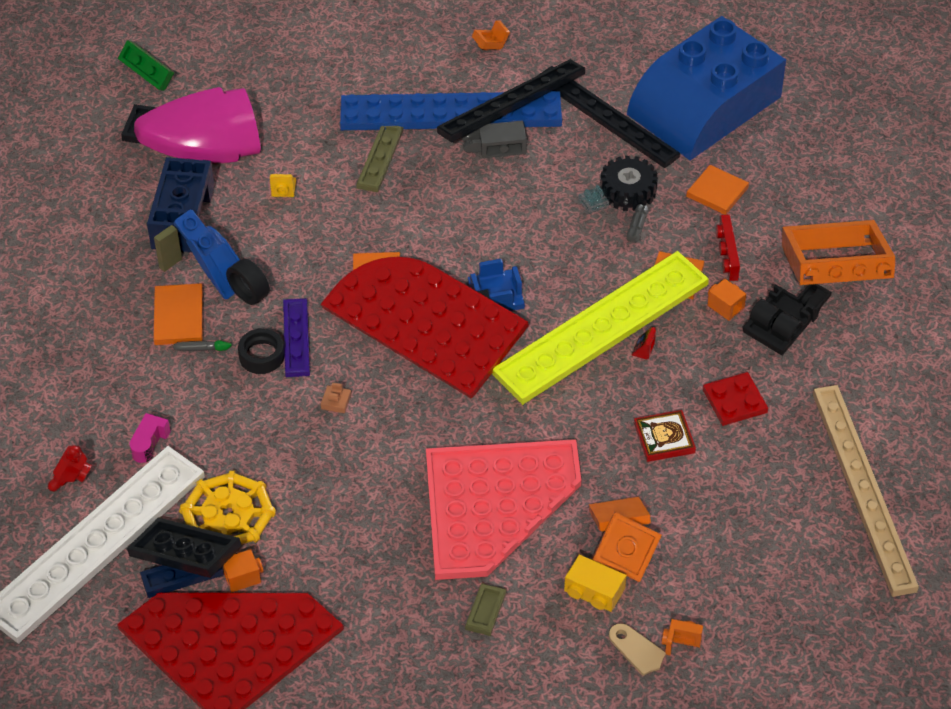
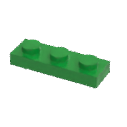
(145, 65)

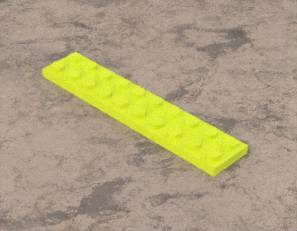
(599, 327)

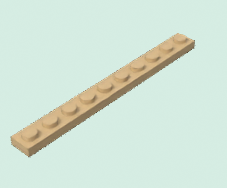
(865, 492)

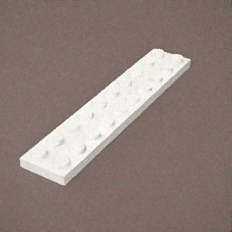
(95, 542)

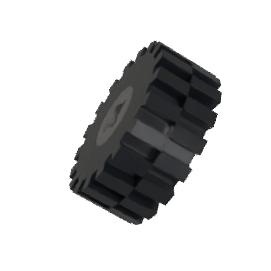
(629, 182)

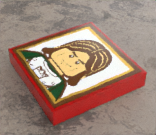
(664, 435)

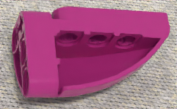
(202, 127)

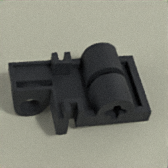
(784, 316)

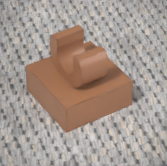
(336, 398)

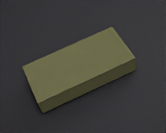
(168, 248)
(485, 609)

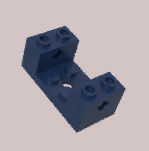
(181, 187)

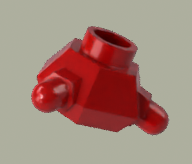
(70, 467)

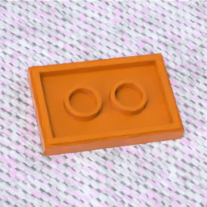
(178, 313)

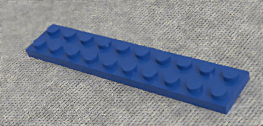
(432, 110)

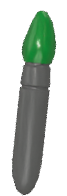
(218, 345)

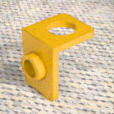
(282, 185)

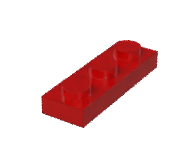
(728, 248)

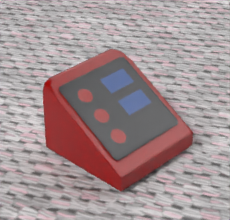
(645, 344)

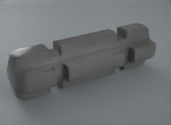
(637, 223)

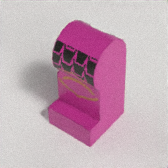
(146, 437)

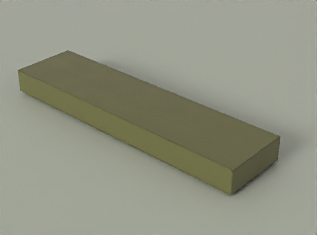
(379, 158)

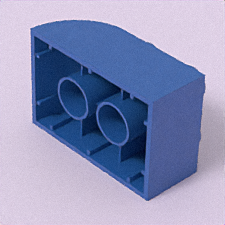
(707, 87)

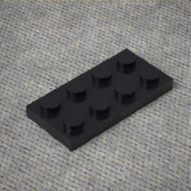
(184, 547)

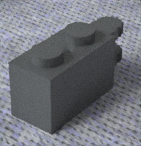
(497, 140)

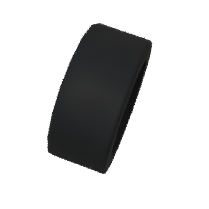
(248, 281)
(266, 364)

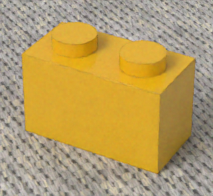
(594, 583)

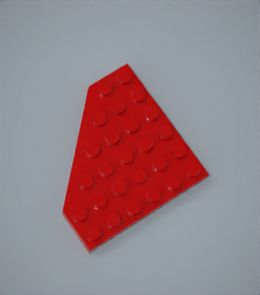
(229, 645)

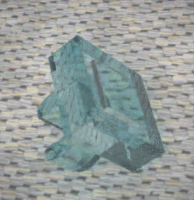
(593, 200)

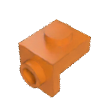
(492, 38)
(682, 632)

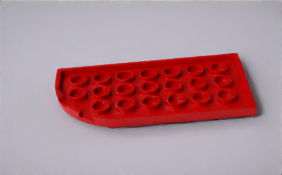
(427, 319)

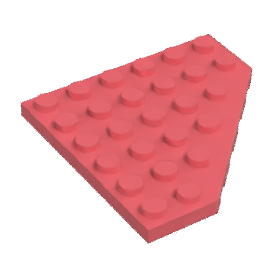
(493, 500)

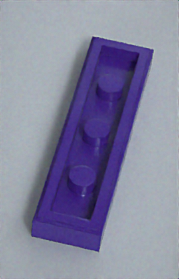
(296, 337)

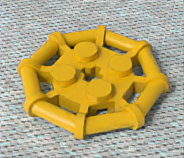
(229, 498)

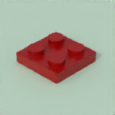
(735, 398)

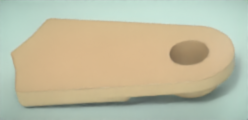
(637, 649)

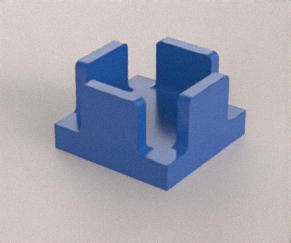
(503, 286)

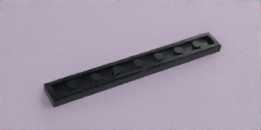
(510, 100)
(618, 123)

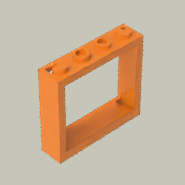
(836, 236)

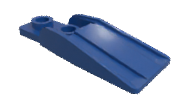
(209, 249)

